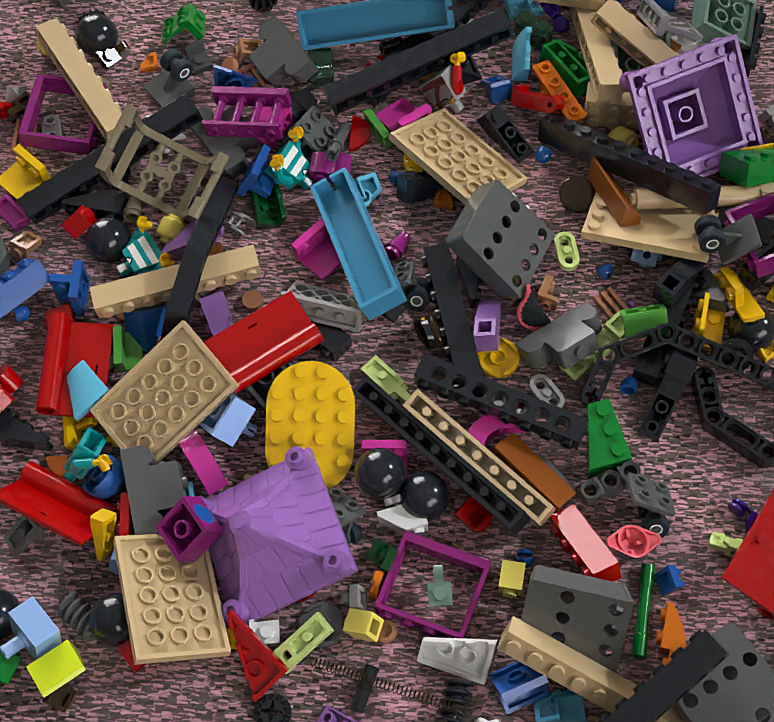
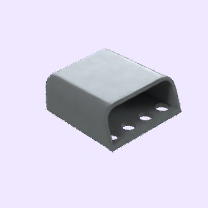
(496, 236)
(579, 612)
(736, 689)

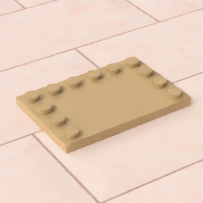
(454, 155)
(659, 231)
(165, 394)
(169, 603)

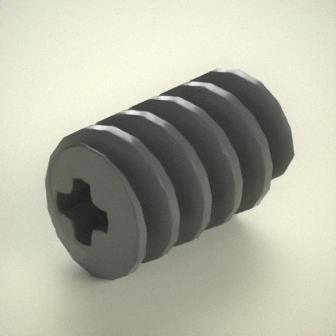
(76, 615)

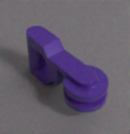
(560, 23)
(739, 508)

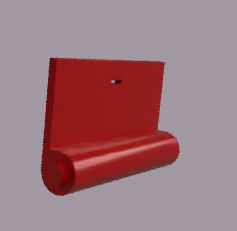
(265, 340)
(64, 348)
(54, 502)
(753, 563)

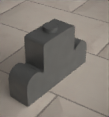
(281, 55)
(231, 146)
(563, 340)
(151, 487)

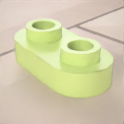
(567, 252)

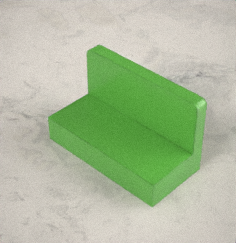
(377, 128)
(642, 318)
(126, 350)

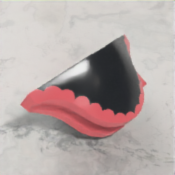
(530, 312)
(632, 542)

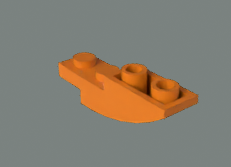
(671, 633)

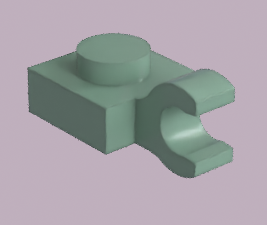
(439, 592)

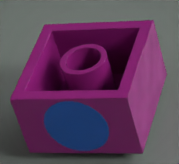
(189, 529)

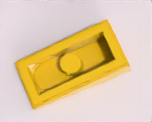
(103, 531)

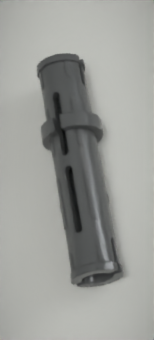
(337, 144)

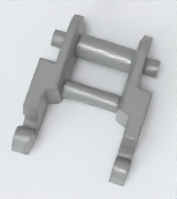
(242, 218)

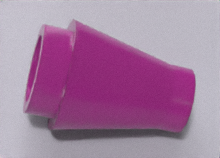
(397, 246)

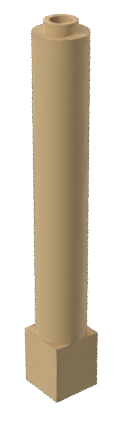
(729, 196)

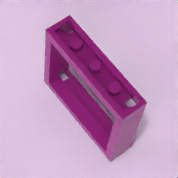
(52, 142)
(758, 208)
(442, 552)

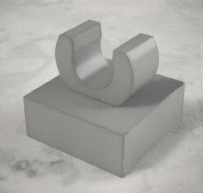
(768, 114)
(356, 597)

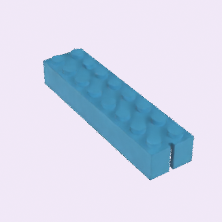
(371, 21)
(358, 245)

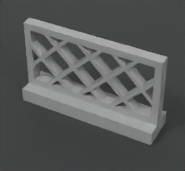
(660, 20)
(333, 313)

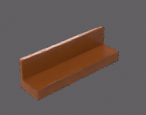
(612, 195)
(533, 471)

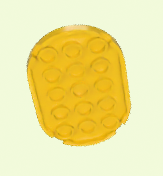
(313, 409)

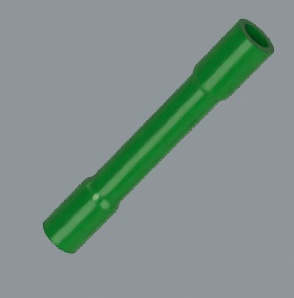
(640, 637)

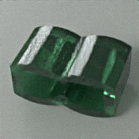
(541, 30)
(323, 61)

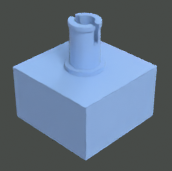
(230, 420)
(31, 630)

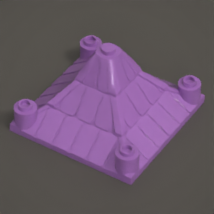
(695, 106)
(277, 538)

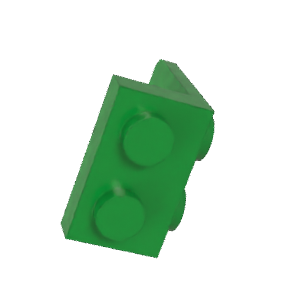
(188, 18)

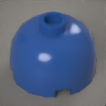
(107, 483)

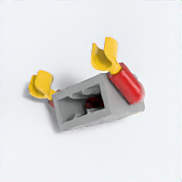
(446, 85)

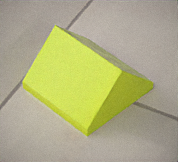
(56, 668)

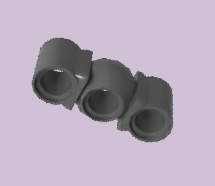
(601, 490)

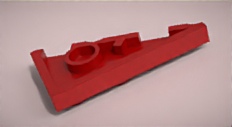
(260, 663)

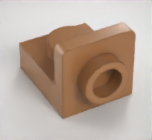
(244, 48)
(24, 244)
(545, 294)

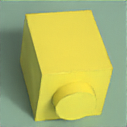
(511, 578)
(363, 625)

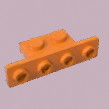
(554, 85)

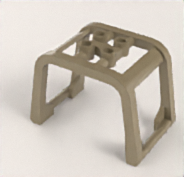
(216, 163)

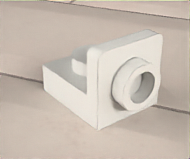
(267, 631)

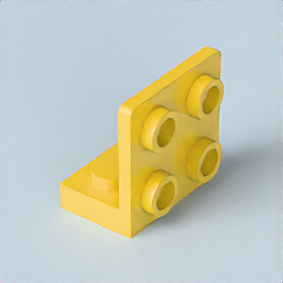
(24, 174)
(708, 322)

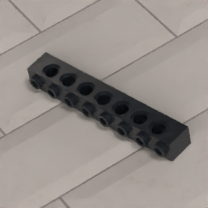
(493, 391)

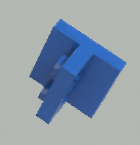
(255, 177)
(72, 287)
(518, 686)

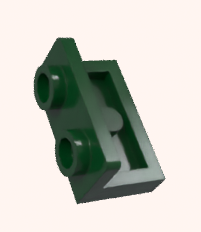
(269, 211)

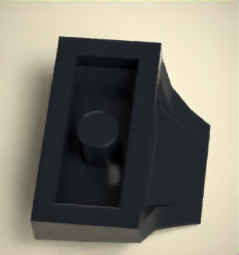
(302, 102)

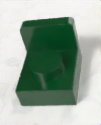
(382, 554)

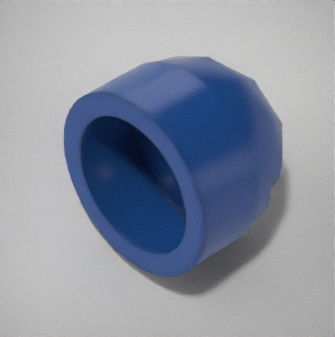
(543, 154)
(604, 271)
(22, 313)
(629, 385)
(528, 560)

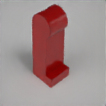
(535, 101)

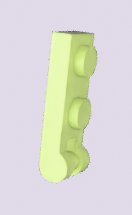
(304, 640)

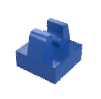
(669, 580)

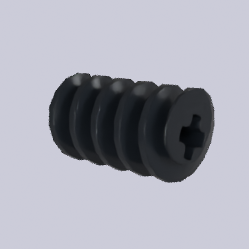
(455, 692)

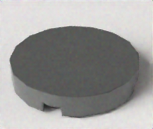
(332, 616)

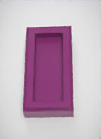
(12, 213)

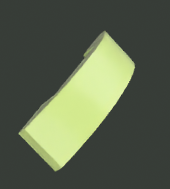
(612, 331)

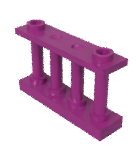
(243, 97)

